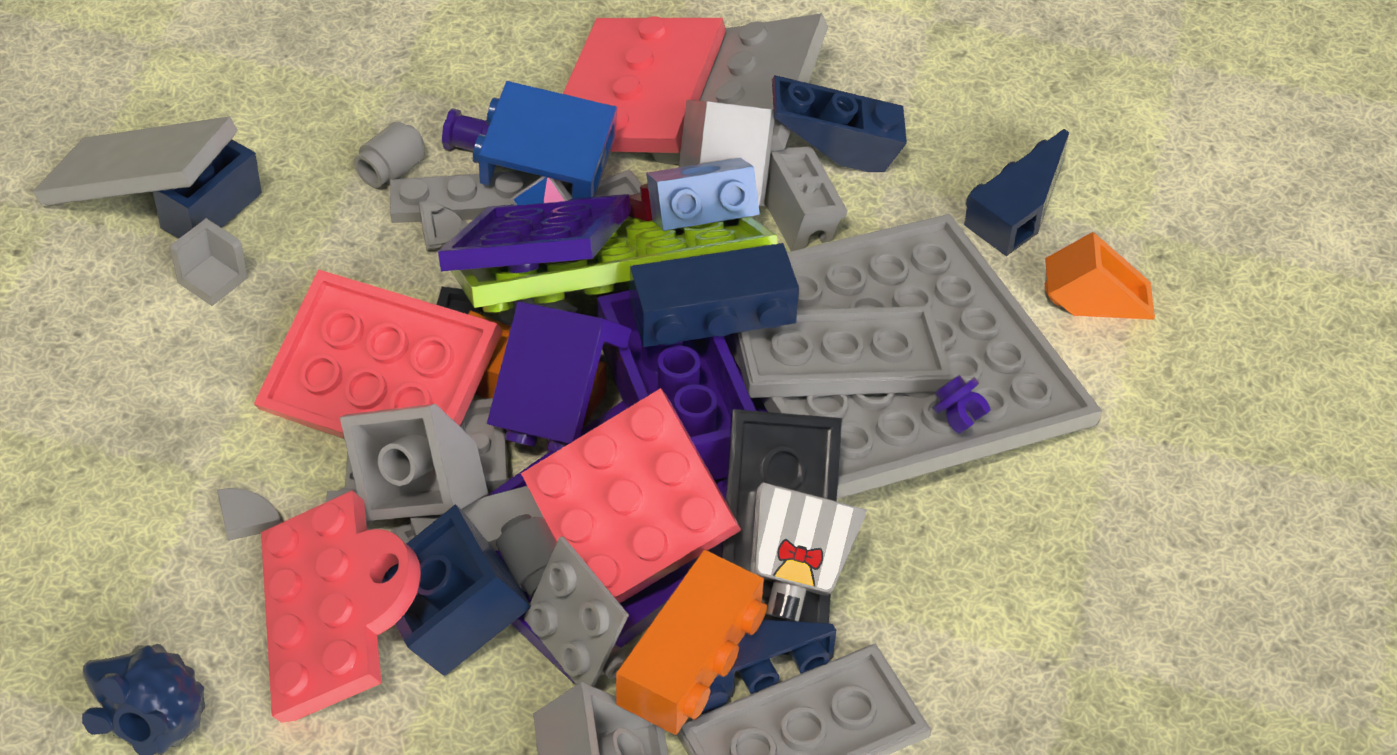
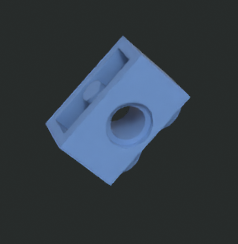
(702, 193)

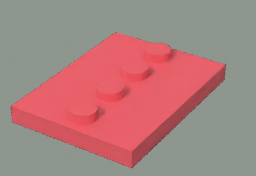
(648, 74)
(374, 352)

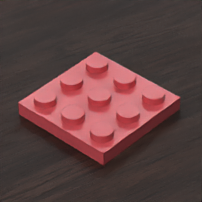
(633, 497)

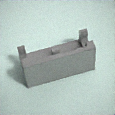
(802, 197)

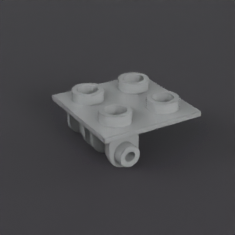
(577, 617)

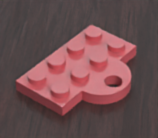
(330, 604)

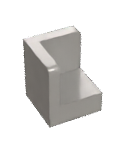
(209, 262)

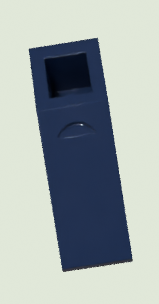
(840, 124)
(1014, 203)
(805, 642)

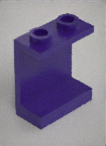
(550, 373)

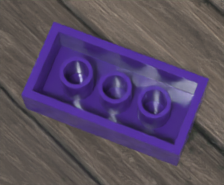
(692, 373)

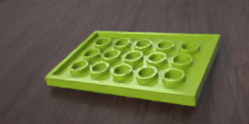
(630, 245)

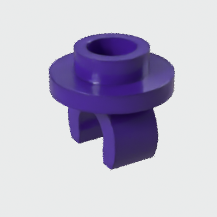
(956, 398)

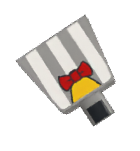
(800, 545)

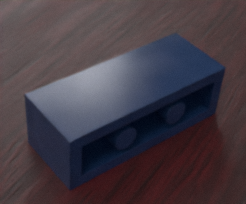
(713, 294)

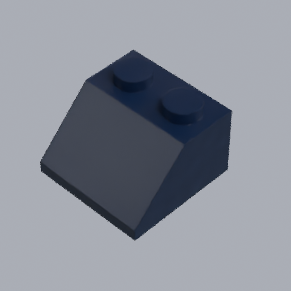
(461, 593)

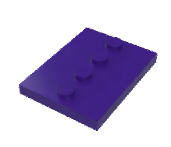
(535, 234)

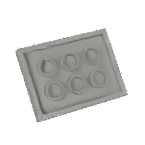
(750, 60)

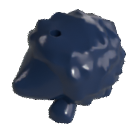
(144, 699)

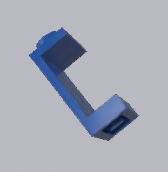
(547, 137)

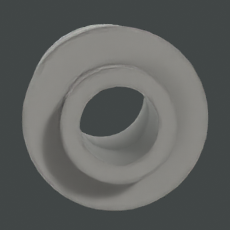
(389, 154)

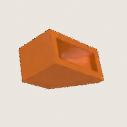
(1097, 282)

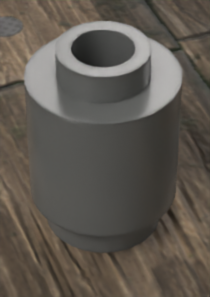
(526, 549)

